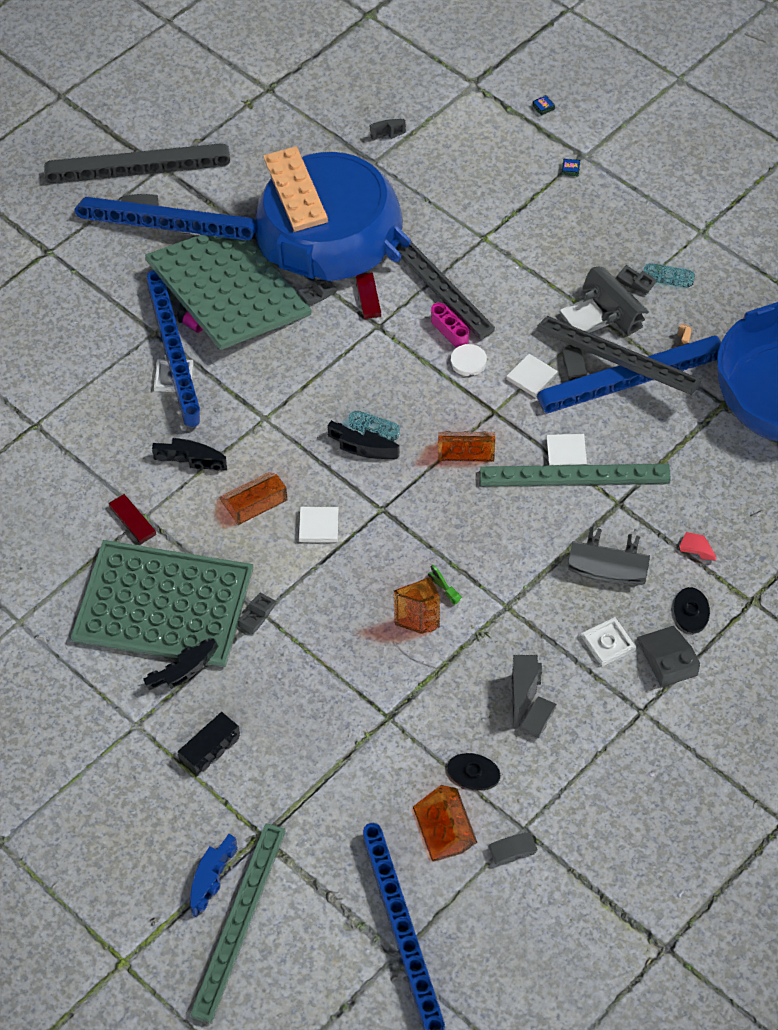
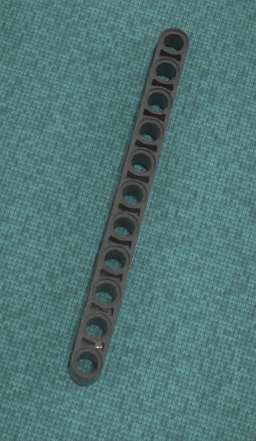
(136, 163)

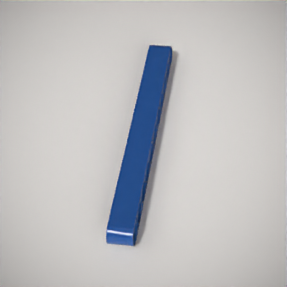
(166, 218)
(173, 350)
(621, 378)
(401, 920)

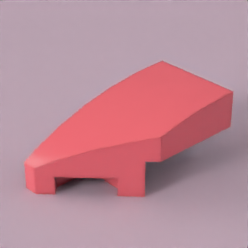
(697, 544)

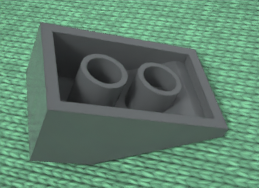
(669, 656)
(525, 678)

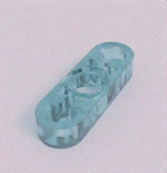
(682, 273)
(369, 419)

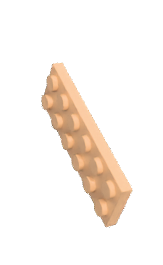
(295, 189)

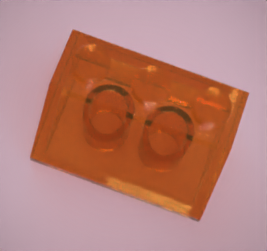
(466, 446)
(255, 497)
(417, 606)
(444, 823)

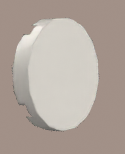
(468, 360)

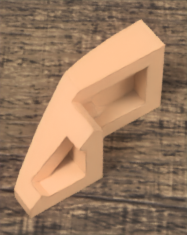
(685, 332)

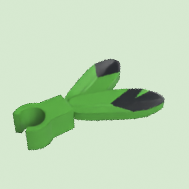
(438, 579)

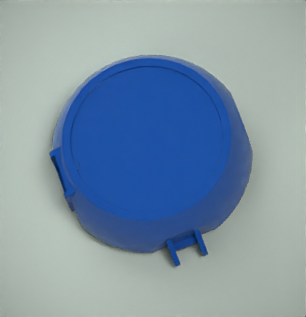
(361, 224)
(750, 370)

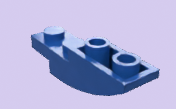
(206, 878)

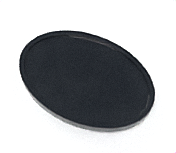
(691, 610)
(473, 771)

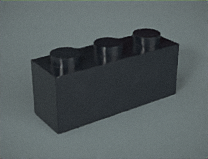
(209, 743)

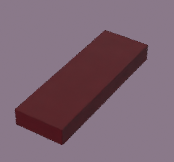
(368, 295)
(132, 518)

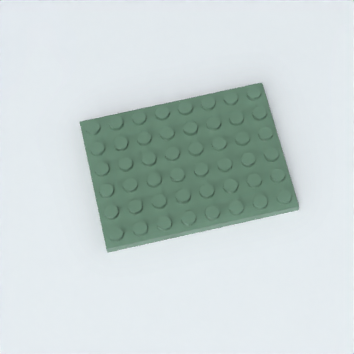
(228, 287)
(161, 601)

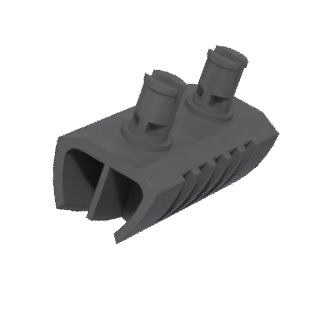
(614, 300)
(609, 563)

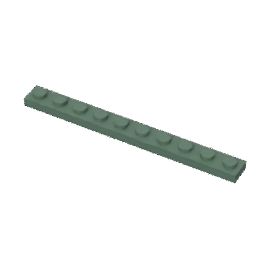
(575, 474)
(238, 924)

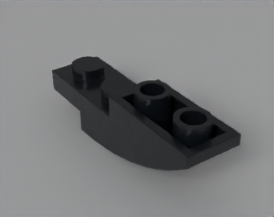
(367, 445)
(197, 454)
(190, 663)

